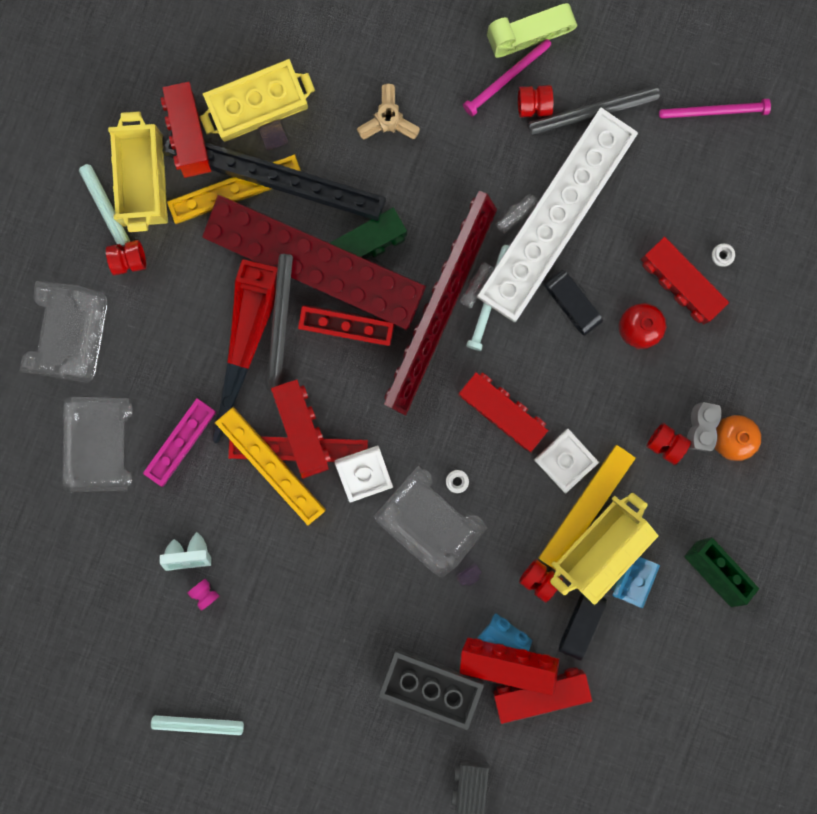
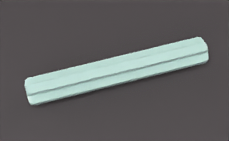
(103, 204)
(197, 725)

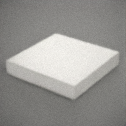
(566, 461)
(363, 473)

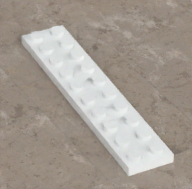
(557, 215)

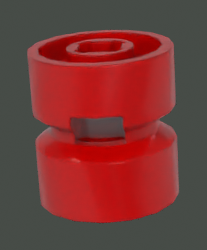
(535, 101)
(127, 257)
(670, 445)
(538, 579)

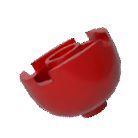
(642, 326)

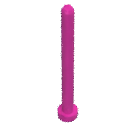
(471, 107)
(763, 107)

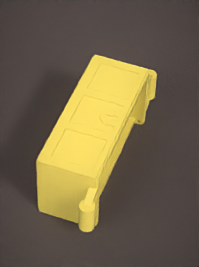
(256, 100)
(138, 174)
(605, 550)

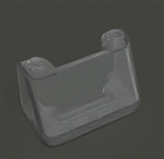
(68, 332)
(95, 444)
(429, 524)

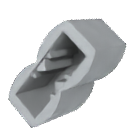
(704, 420)

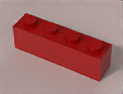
(186, 130)
(684, 281)
(346, 325)
(503, 412)
(300, 429)
(509, 666)
(519, 703)

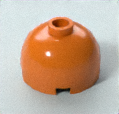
(737, 438)

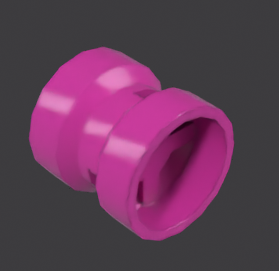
(202, 593)

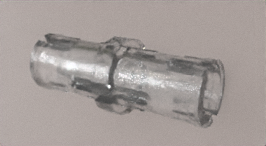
(516, 213)
(476, 285)

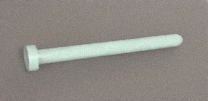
(483, 318)

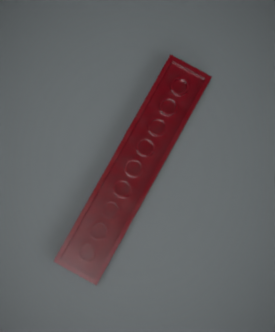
(315, 262)
(438, 310)

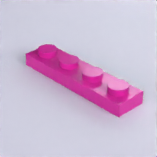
(179, 442)

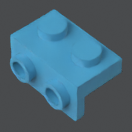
(636, 582)
(502, 632)

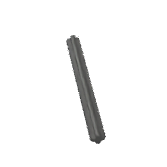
(589, 111)
(279, 320)

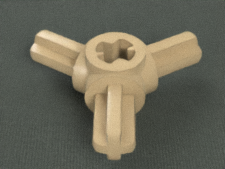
(396, 122)

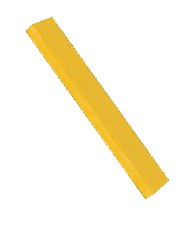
(203, 200)
(270, 466)
(588, 505)

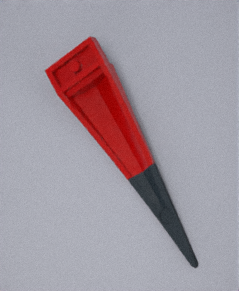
(251, 310)

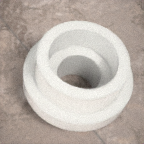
(728, 250)
(464, 484)

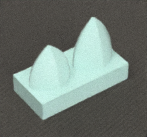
(176, 558)

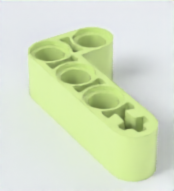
(515, 36)

